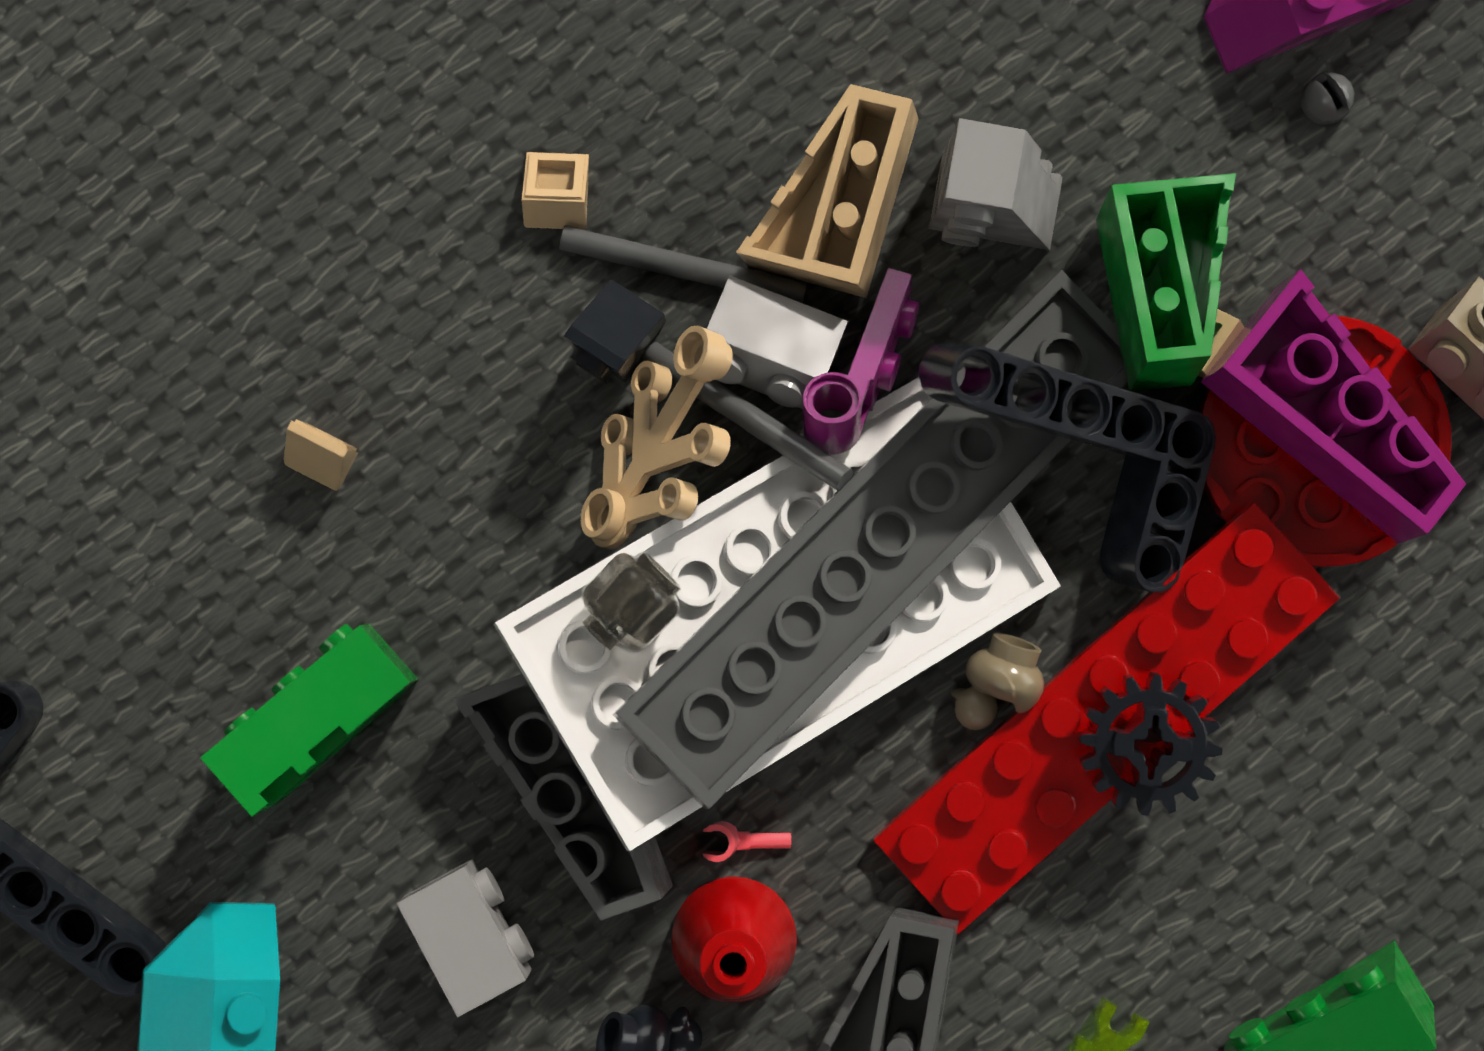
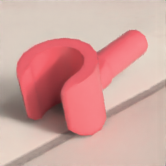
(745, 841)

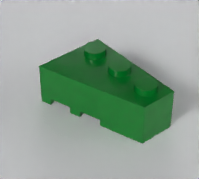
(1163, 273)
(308, 718)
(1361, 1009)

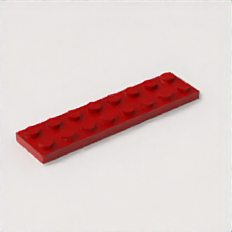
(1024, 781)

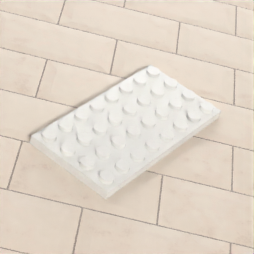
(710, 560)

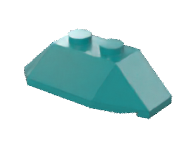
(215, 983)

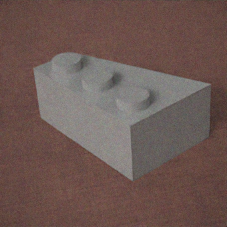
(995, 188)

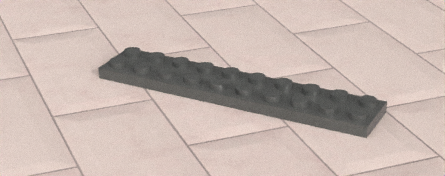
(859, 561)

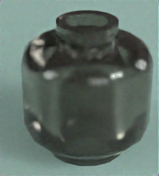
(630, 601)

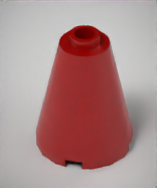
(736, 918)

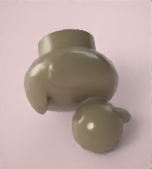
(1002, 672)

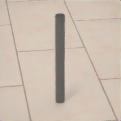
(673, 262)
(761, 425)

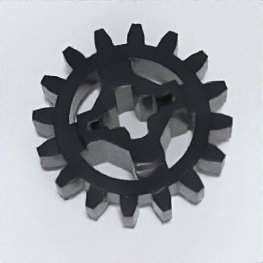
(1177, 745)

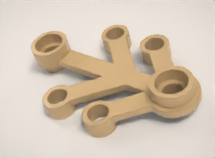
(617, 507)

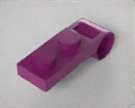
(872, 369)

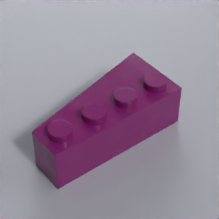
(1333, 413)

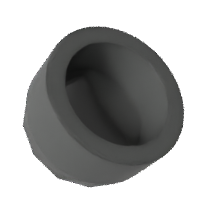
(1319, 101)

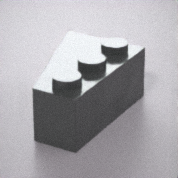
(899, 989)

